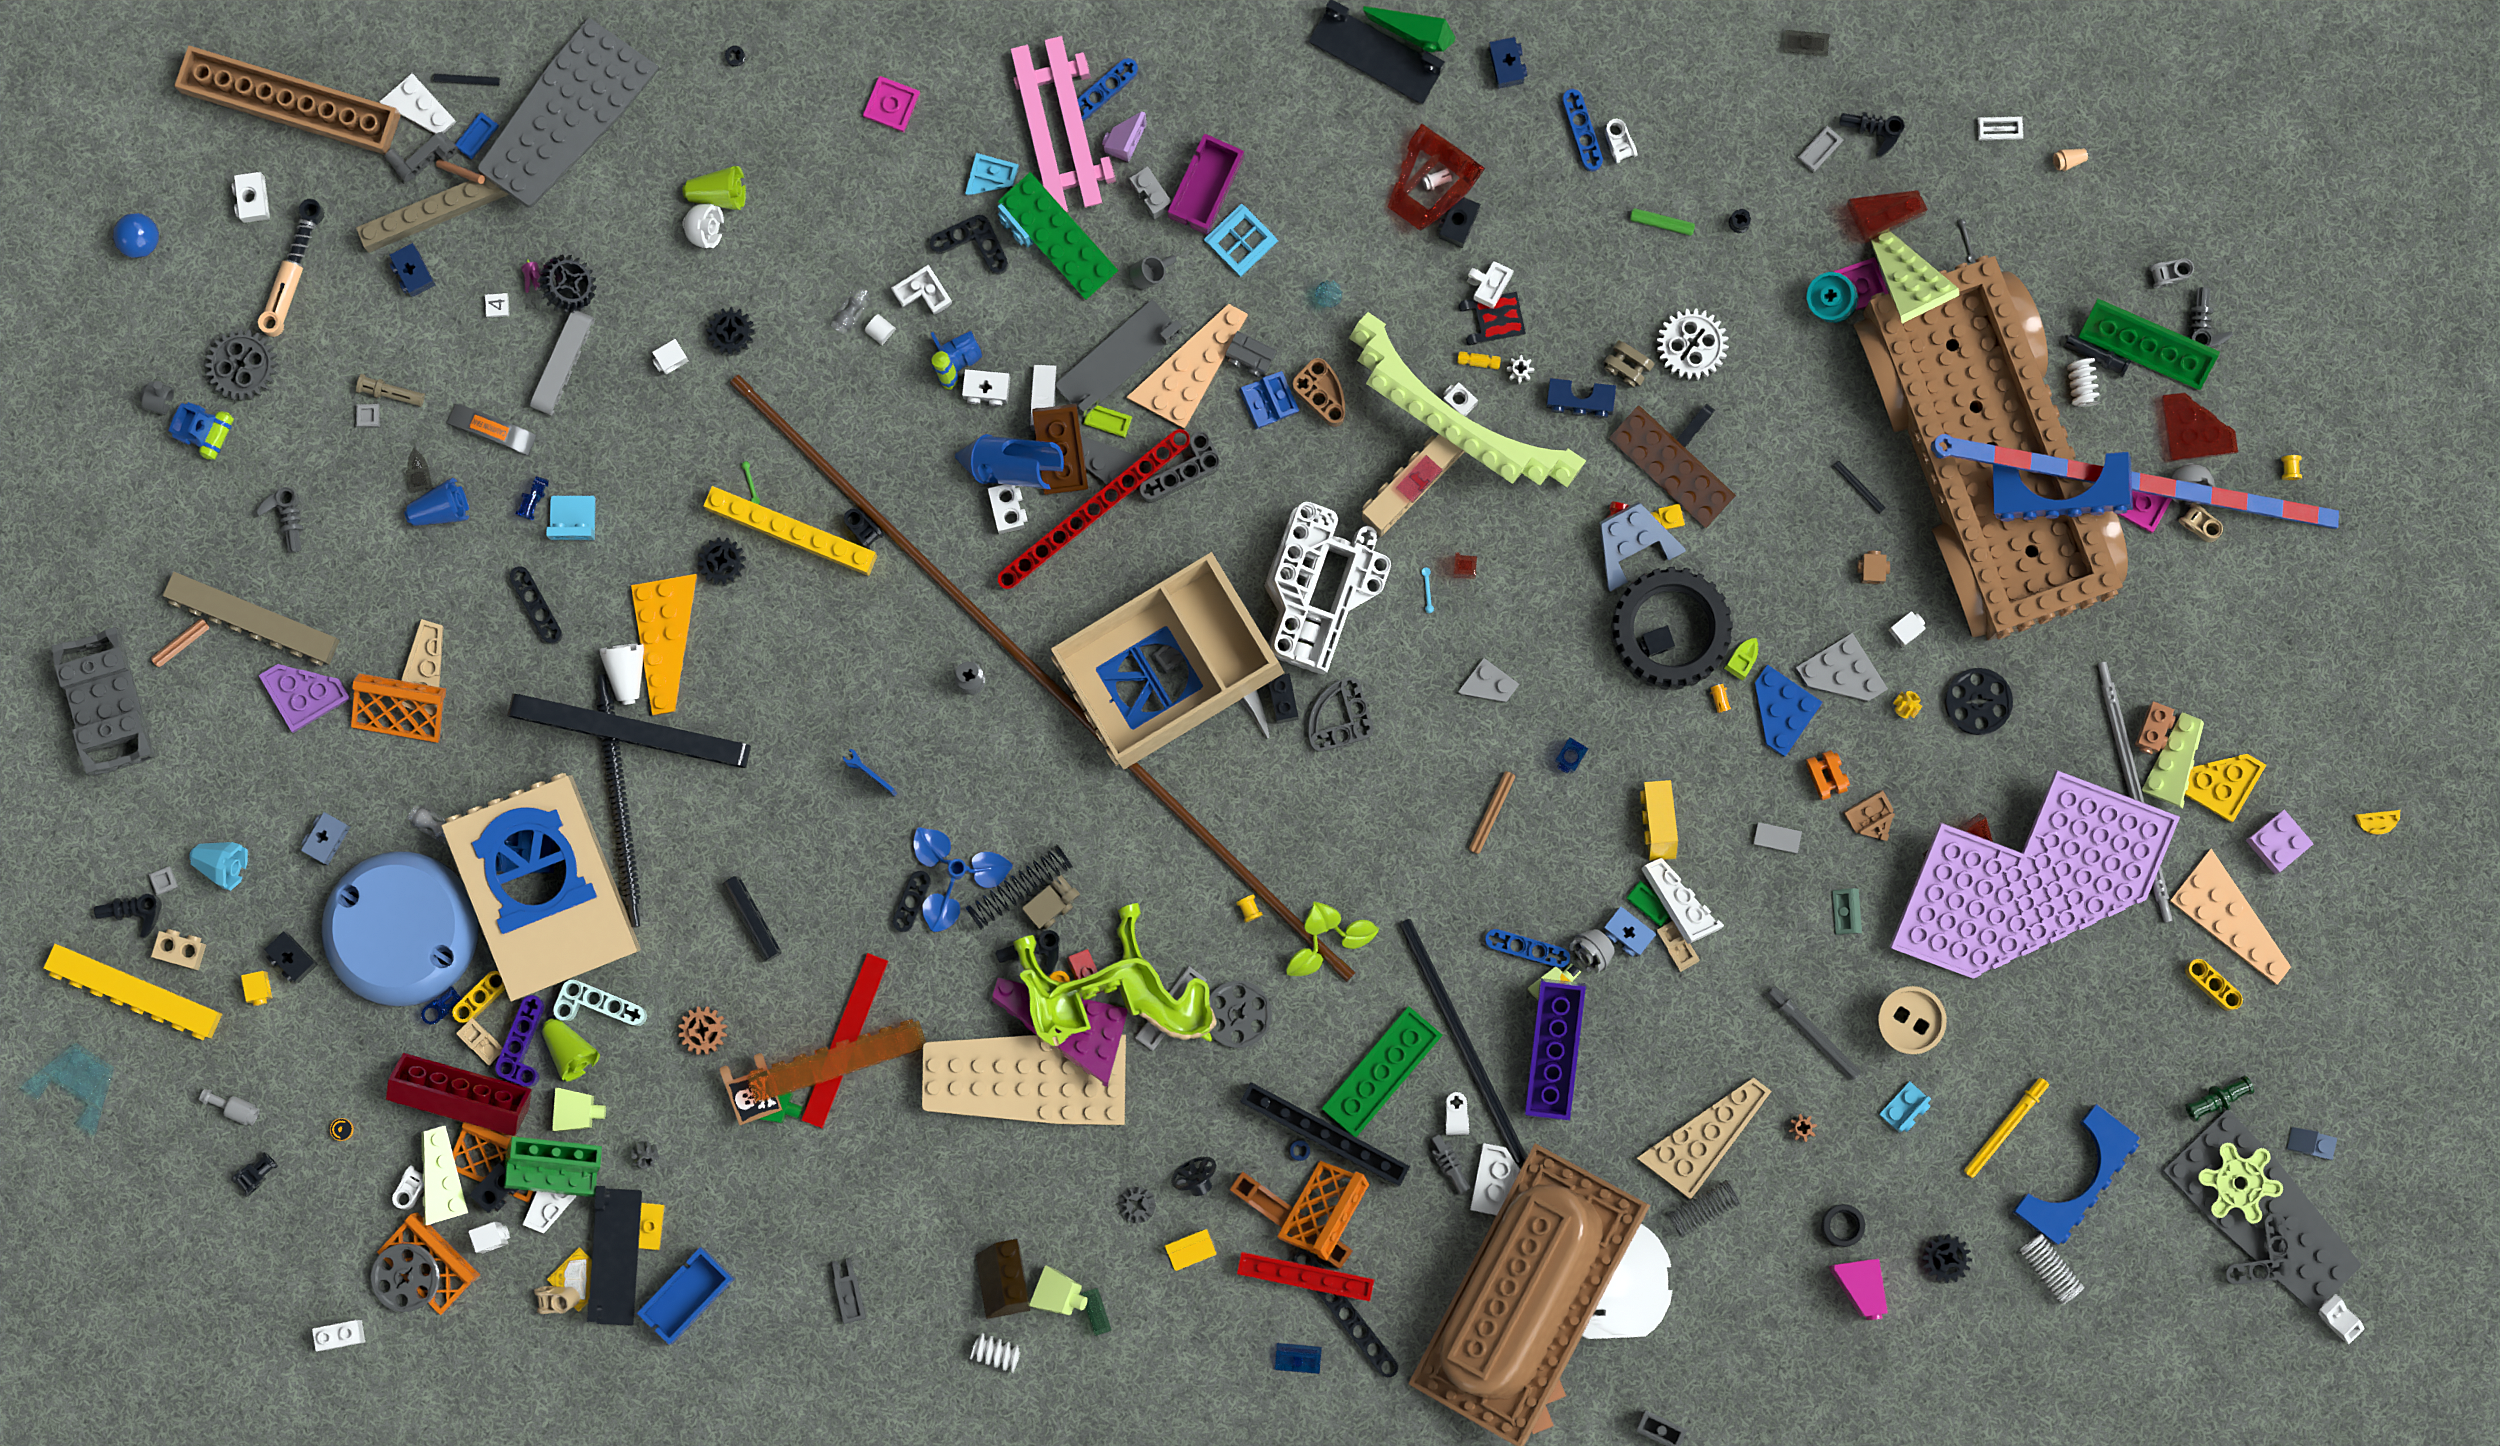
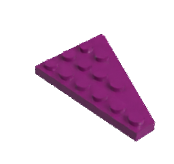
(1090, 1049)

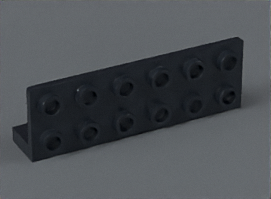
(1376, 53)
(614, 1256)

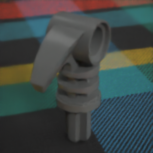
(2201, 319)
(290, 514)

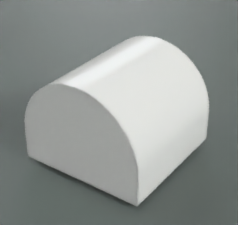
(879, 329)

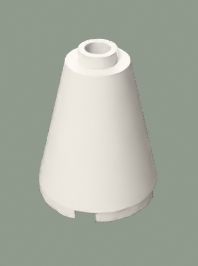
(624, 670)

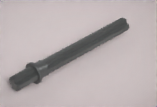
(1813, 1033)

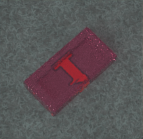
(1419, 479)

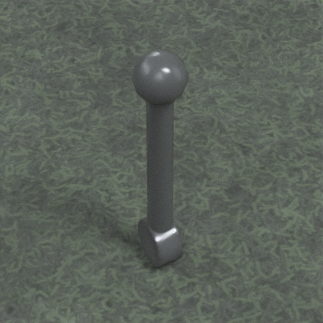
(1962, 223)

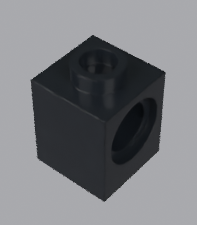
(1657, 641)

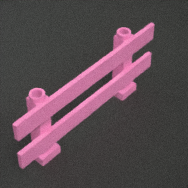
(1061, 73)

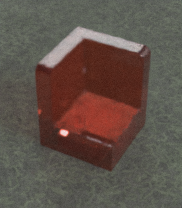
(1464, 566)

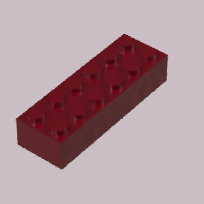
(458, 1094)

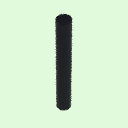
(467, 79)
(1864, 492)

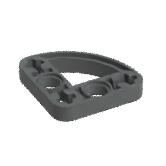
(1350, 728)

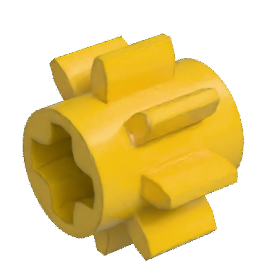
(1907, 704)

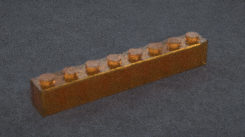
(836, 1062)

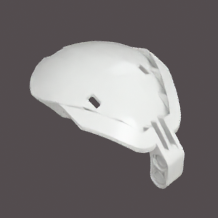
(1636, 1292)

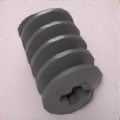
(966, 670)

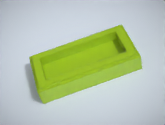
(1108, 421)

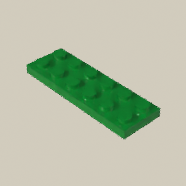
(1058, 236)
(2149, 344)
(1382, 1072)

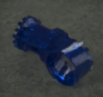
(530, 500)
(440, 1006)

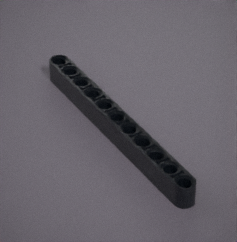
(629, 730)

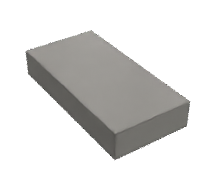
(1820, 149)
(1777, 838)

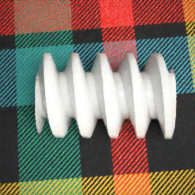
(2082, 383)
(996, 1352)

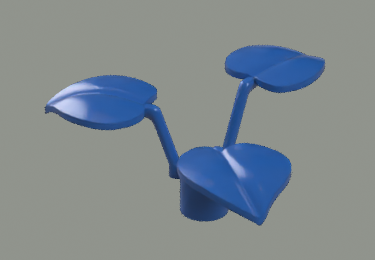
(988, 867)

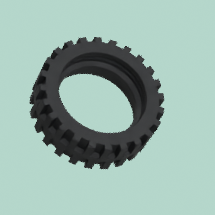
(1676, 581)

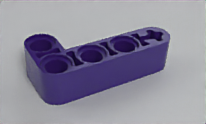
(525, 1039)

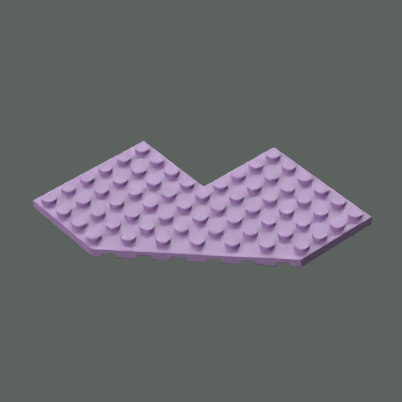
(1991, 903)

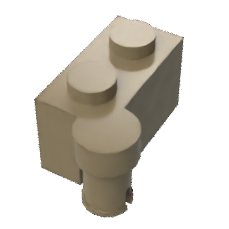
(1051, 902)

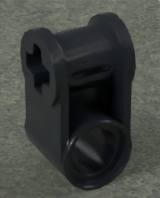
(863, 528)

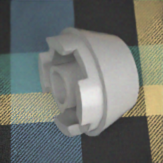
(1593, 950)

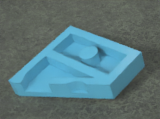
(990, 174)

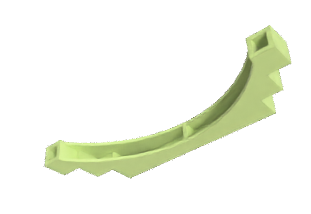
(1495, 451)

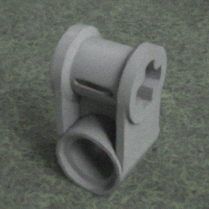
(2167, 273)

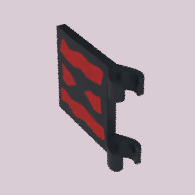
(1497, 323)

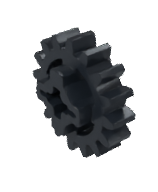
(720, 330)
(724, 551)
(1941, 1271)

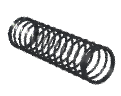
(972, 912)

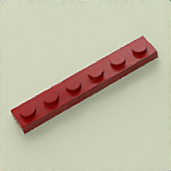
(1305, 1276)

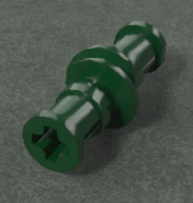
(2218, 1098)

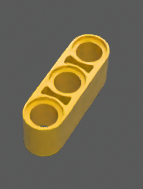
(2223, 990)
(470, 999)

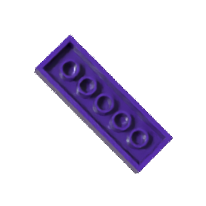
(1555, 1049)

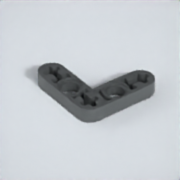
(2275, 1257)

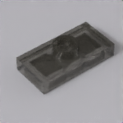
(1806, 43)

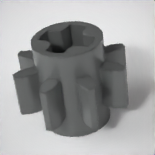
(644, 1154)

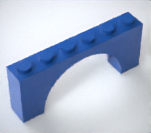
(2108, 494)
(2112, 1145)

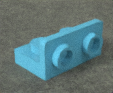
(1905, 1108)

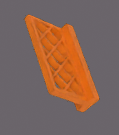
(404, 691)
(490, 1136)
(1340, 1214)
(445, 1253)

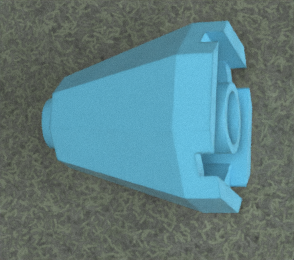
(220, 862)

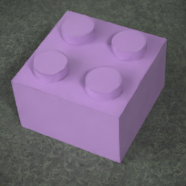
(2279, 842)

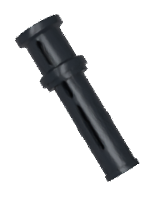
(2107, 359)

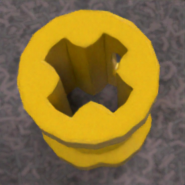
(2291, 467)
(1249, 908)

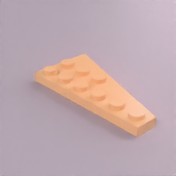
(1184, 378)
(2221, 909)

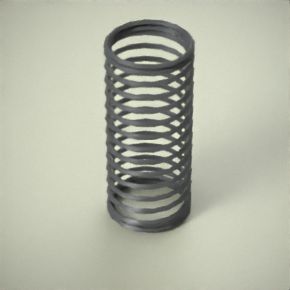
(1728, 1188)

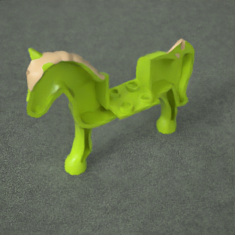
(1060, 1003)

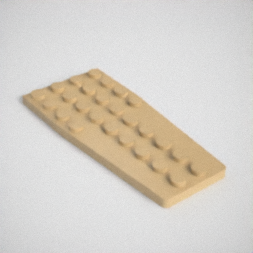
(1020, 1082)

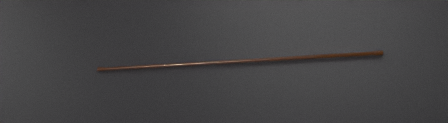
(747, 391)

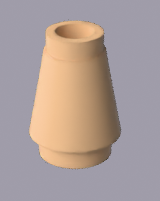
(2069, 158)

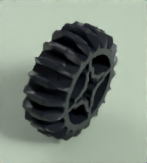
(560, 267)

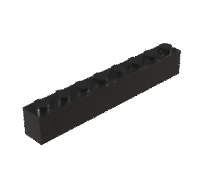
(1325, 1134)

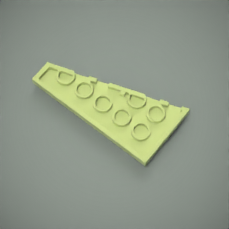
(1910, 279)

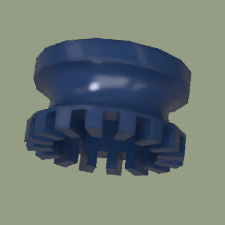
(1299, 1157)

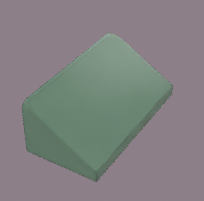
(1847, 911)

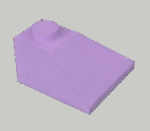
(1125, 136)

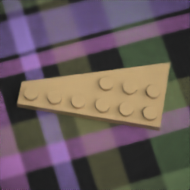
(1698, 1146)

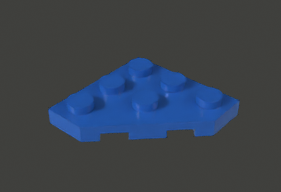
(1783, 709)

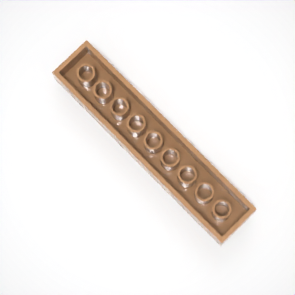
(287, 100)

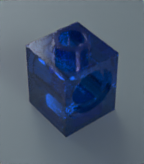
(1571, 746)

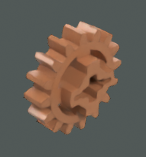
(712, 1028)

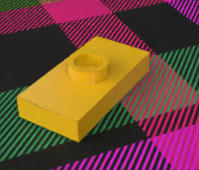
(651, 1226)

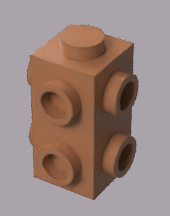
(2154, 728)

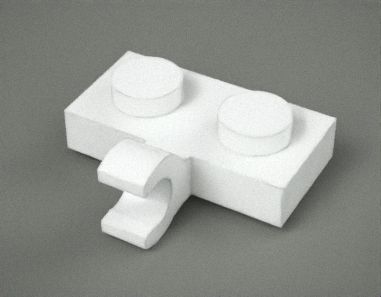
(1490, 284)

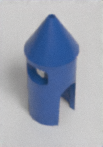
(1010, 460)

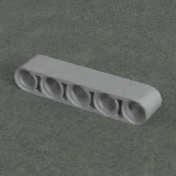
(561, 361)

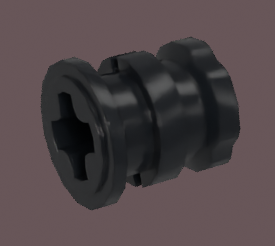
(1744, 226)

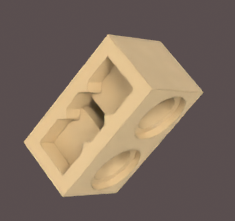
(178, 953)

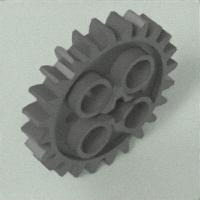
(224, 356)

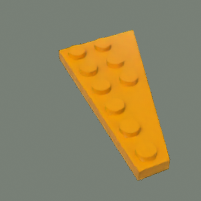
(663, 627)

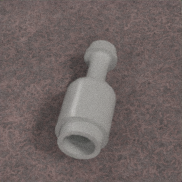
(234, 1108)

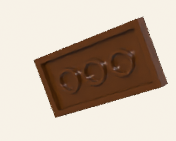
(1062, 427)

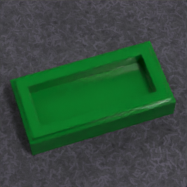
(1648, 903)

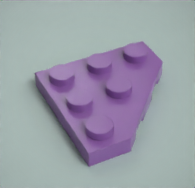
(302, 694)

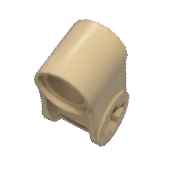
(2200, 522)
(556, 1299)

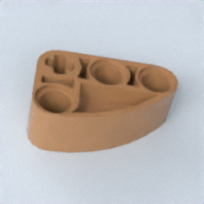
(1321, 385)

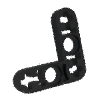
(979, 235)

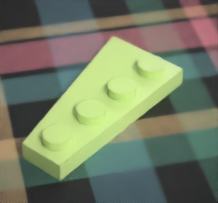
(2172, 769)

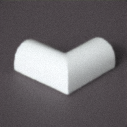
(923, 284)

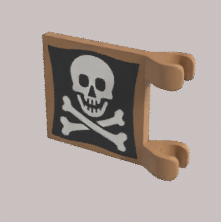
(742, 1098)

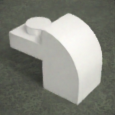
(2340, 1319)

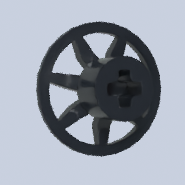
(1197, 1178)

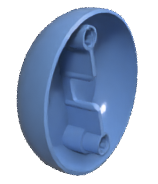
(398, 928)

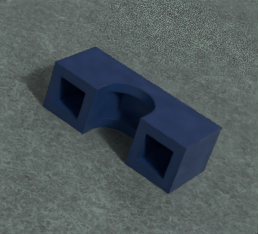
(1561, 398)

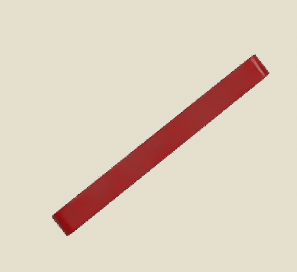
(1105, 506)

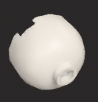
(703, 224)

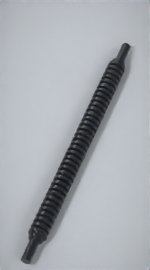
(613, 766)

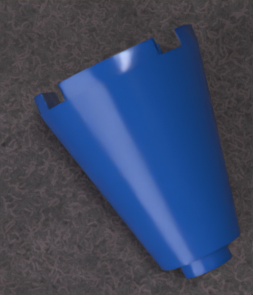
(440, 505)

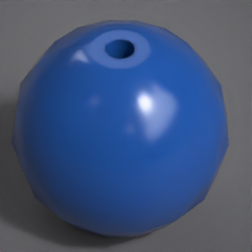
(135, 235)

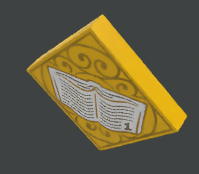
(575, 1273)

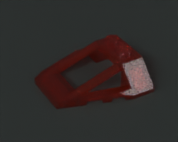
(1448, 155)

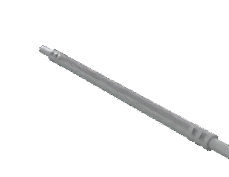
(2130, 773)

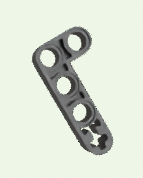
(1177, 472)

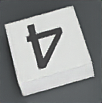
(497, 305)

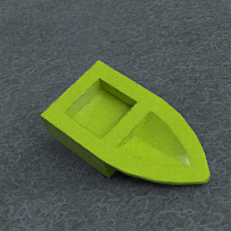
(1743, 659)

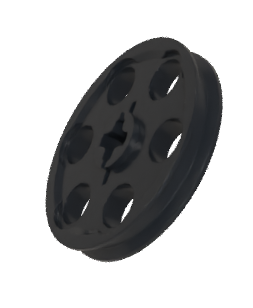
(1984, 691)

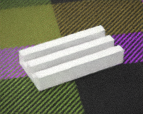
(1981, 129)

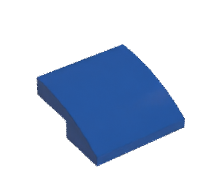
(1268, 400)

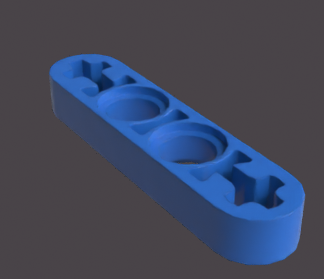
(1105, 92)
(1579, 131)
(1528, 945)

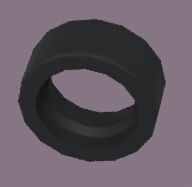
(1860, 1229)

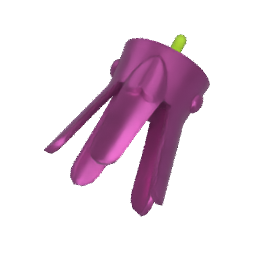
(531, 271)

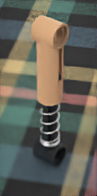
(290, 271)

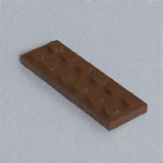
(1672, 466)

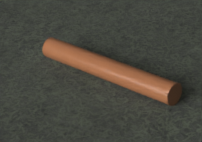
(460, 171)

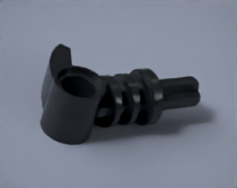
(1877, 125)
(135, 907)
(1052, 952)

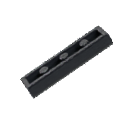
(752, 918)

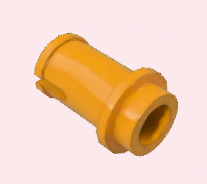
(1720, 698)

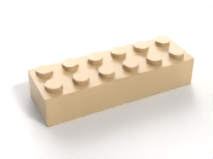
(1390, 502)

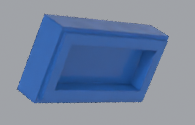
(476, 135)

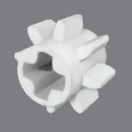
(1525, 365)

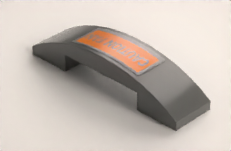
(492, 428)

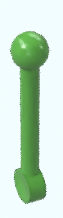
(746, 465)

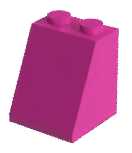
(1862, 1286)

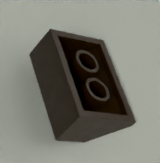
(1003, 1279)

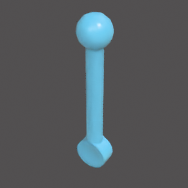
(1426, 572)

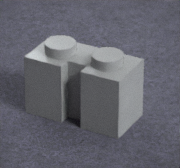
(1156, 199)

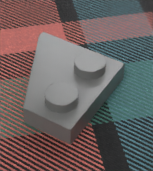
(1489, 683)

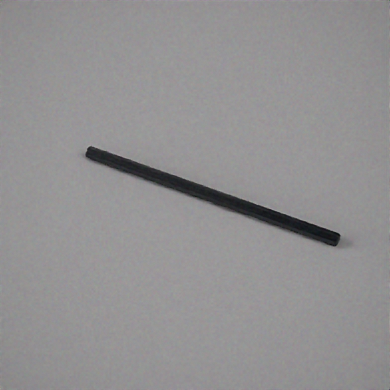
(1463, 1041)

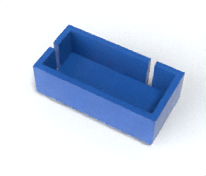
(686, 1296)

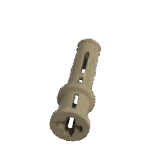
(380, 388)

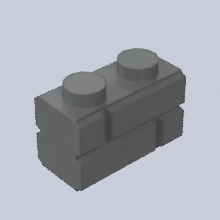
(1250, 354)
(1660, 1429)

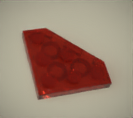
(2194, 430)

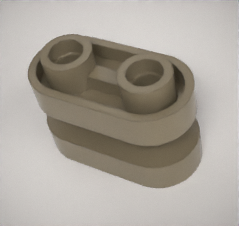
(1631, 376)

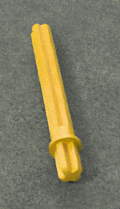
(2006, 1127)

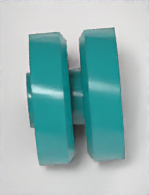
(1823, 288)

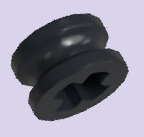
(734, 62)

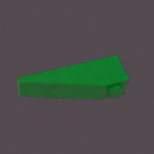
(1424, 31)

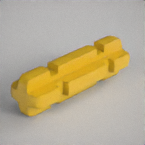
(1478, 360)

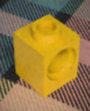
(257, 988)

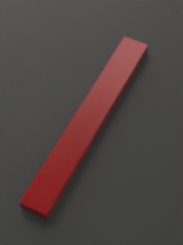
(848, 1029)

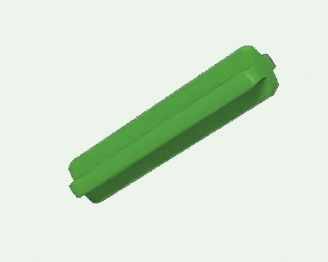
(1662, 221)

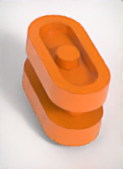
(1831, 762)

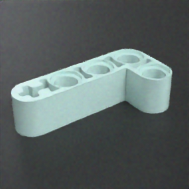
(602, 1006)

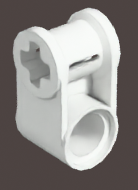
(1620, 145)
(1457, 1119)
(410, 1187)

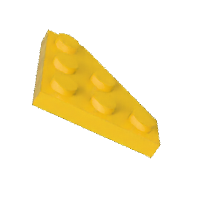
(2224, 784)

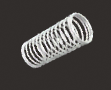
(2075, 1288)

